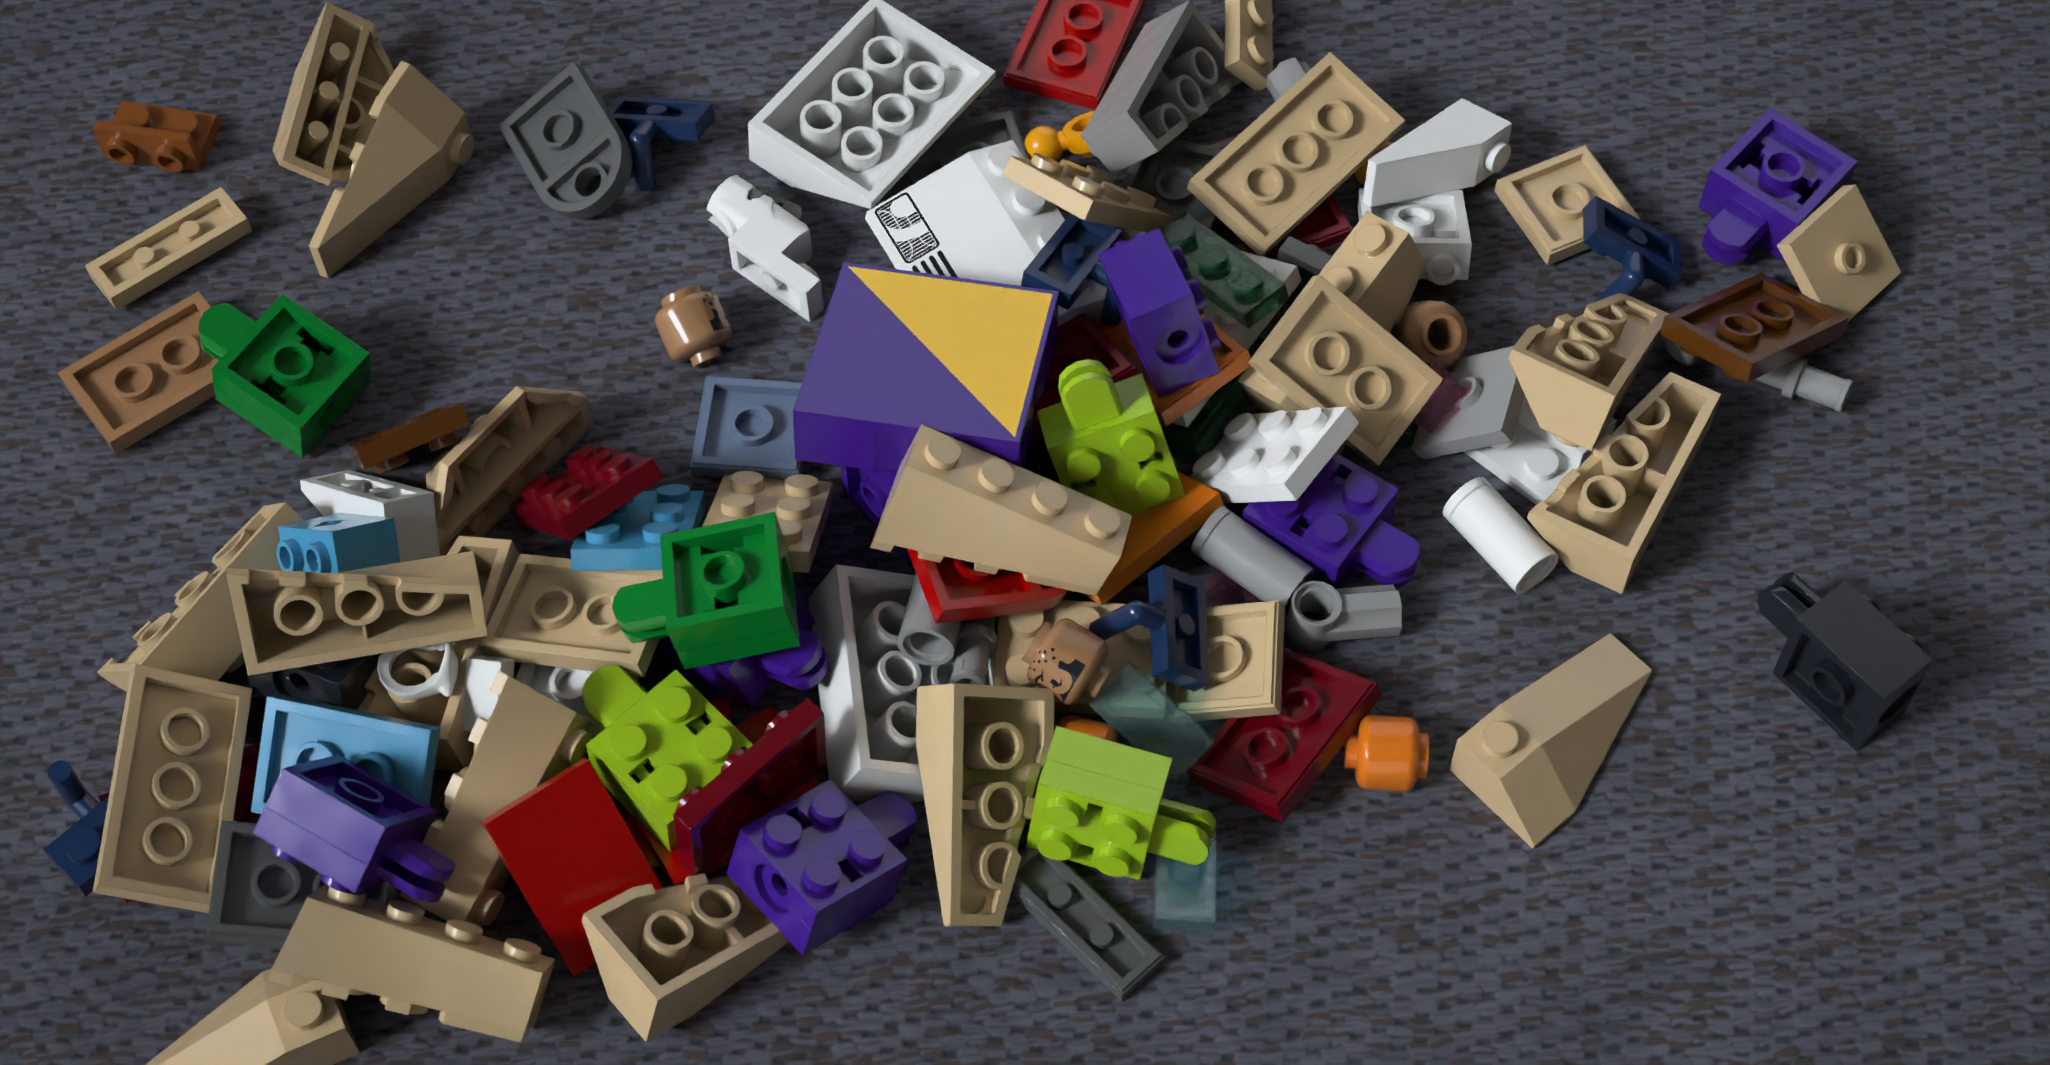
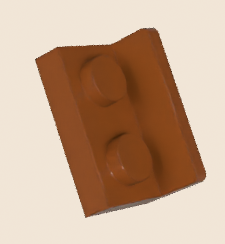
(158, 136)

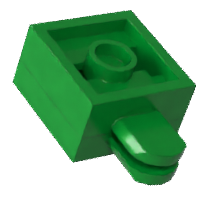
(283, 370)
(720, 593)

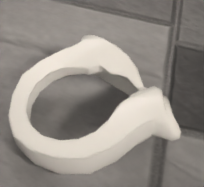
(440, 682)

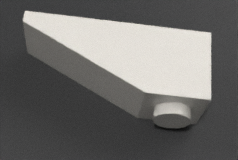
(1440, 156)
(372, 496)

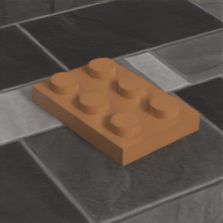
(145, 375)

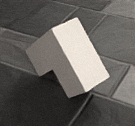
(478, 680)

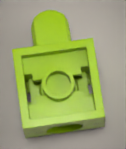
(1109, 440)
(655, 743)
(1108, 808)

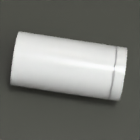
(1500, 535)

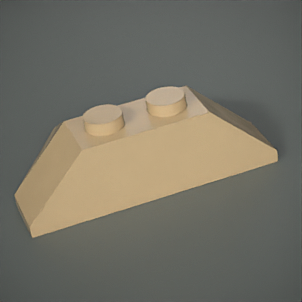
(332, 97)
(501, 456)

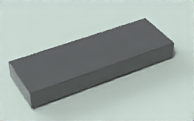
(1085, 923)

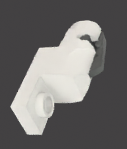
(768, 243)

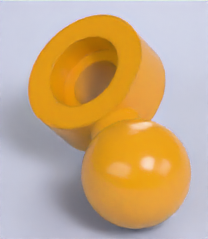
(1052, 143)

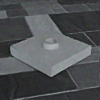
(1484, 412)

